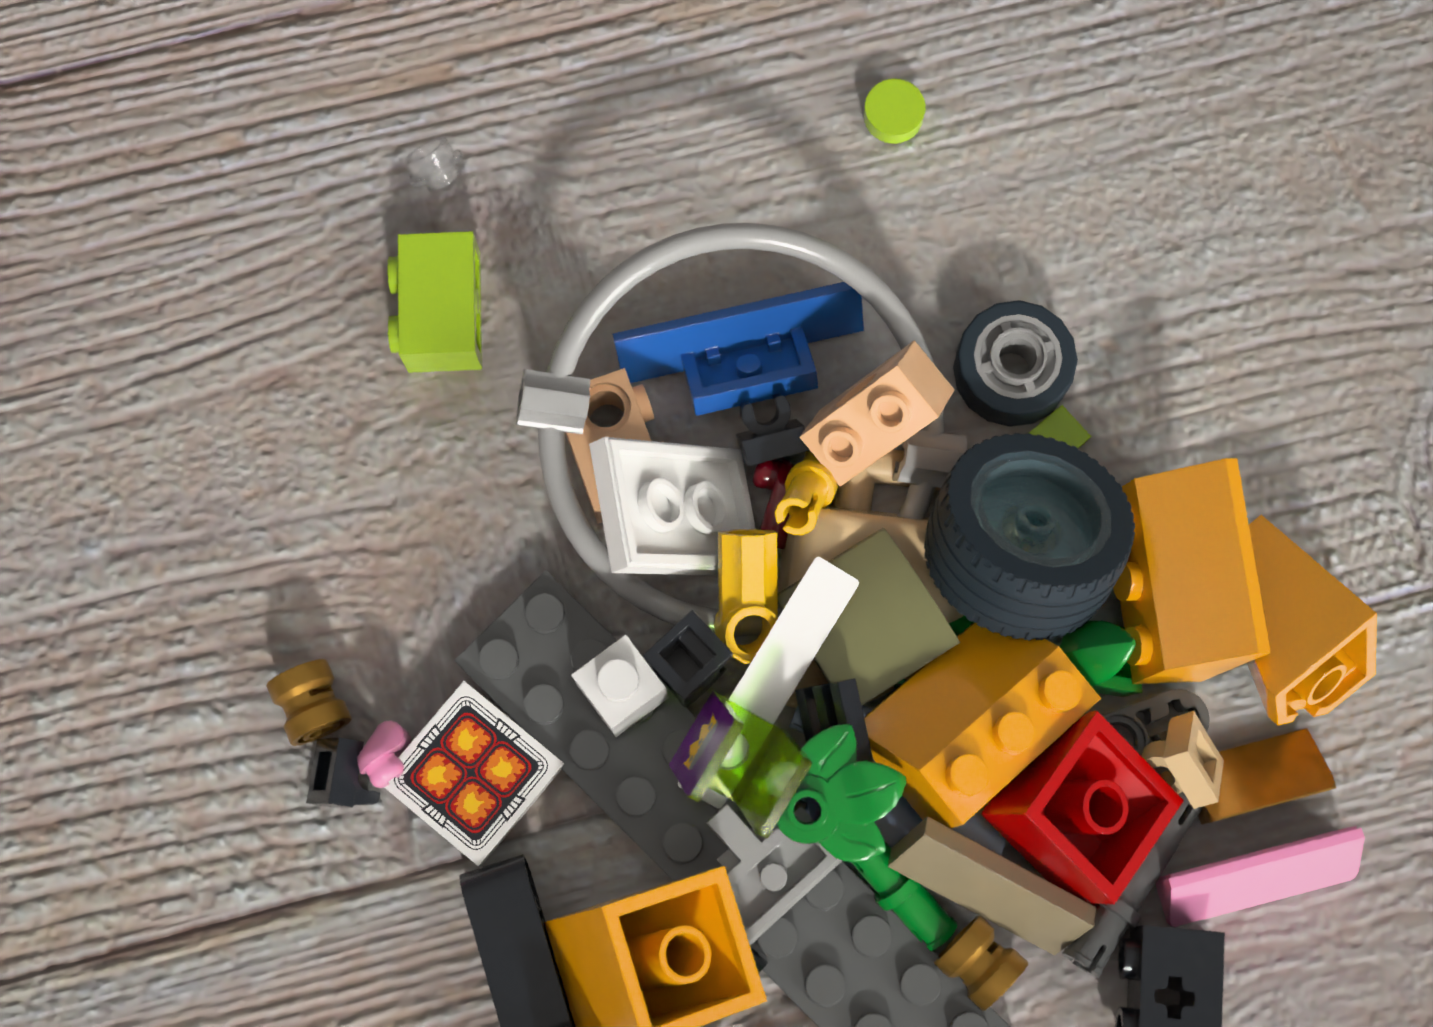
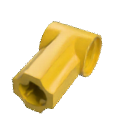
(746, 586)

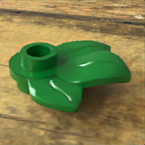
(849, 797)

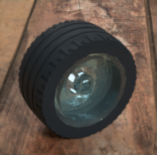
(1028, 536)

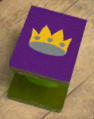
(760, 782)

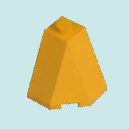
(1315, 630)

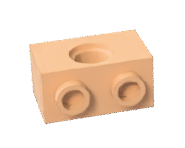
(877, 413)

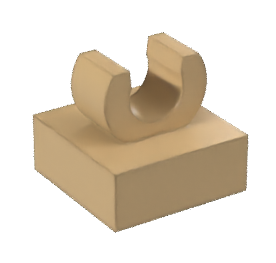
(1191, 759)

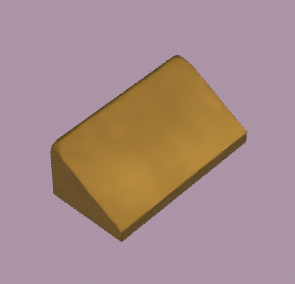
(1269, 775)

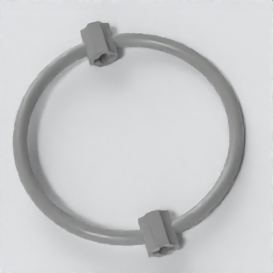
(560, 402)

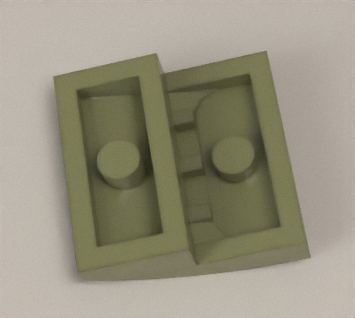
(886, 625)

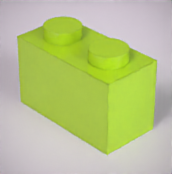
(437, 302)

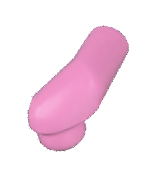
(381, 753)

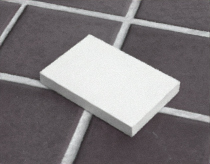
(668, 504)

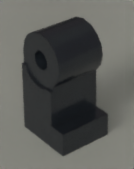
(688, 658)

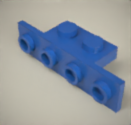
(744, 348)

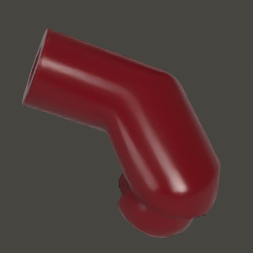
(772, 476)

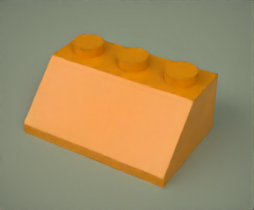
(1191, 576)
(976, 720)

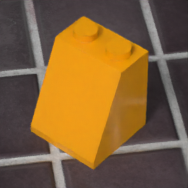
(658, 956)

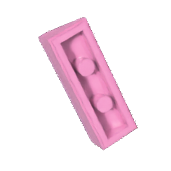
(1261, 876)

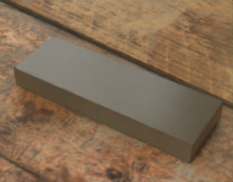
(991, 886)

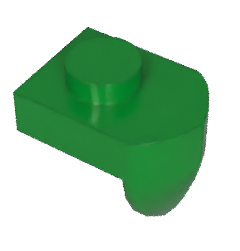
(1101, 656)

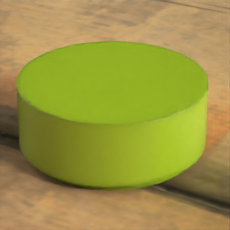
(894, 111)

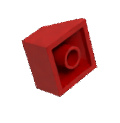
(1085, 811)

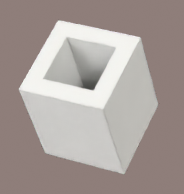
(620, 685)

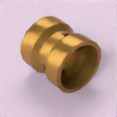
(308, 702)
(981, 963)

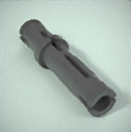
(1112, 921)

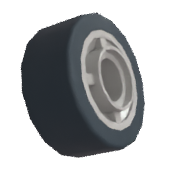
(1024, 331)

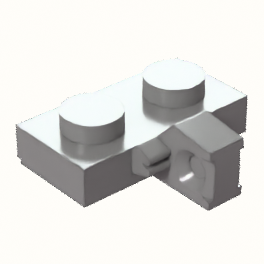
(769, 872)

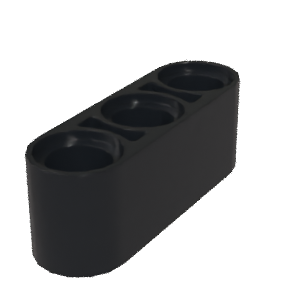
(515, 945)

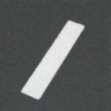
(789, 650)

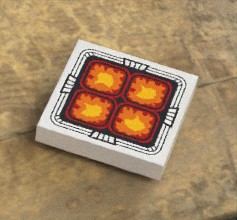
(473, 773)

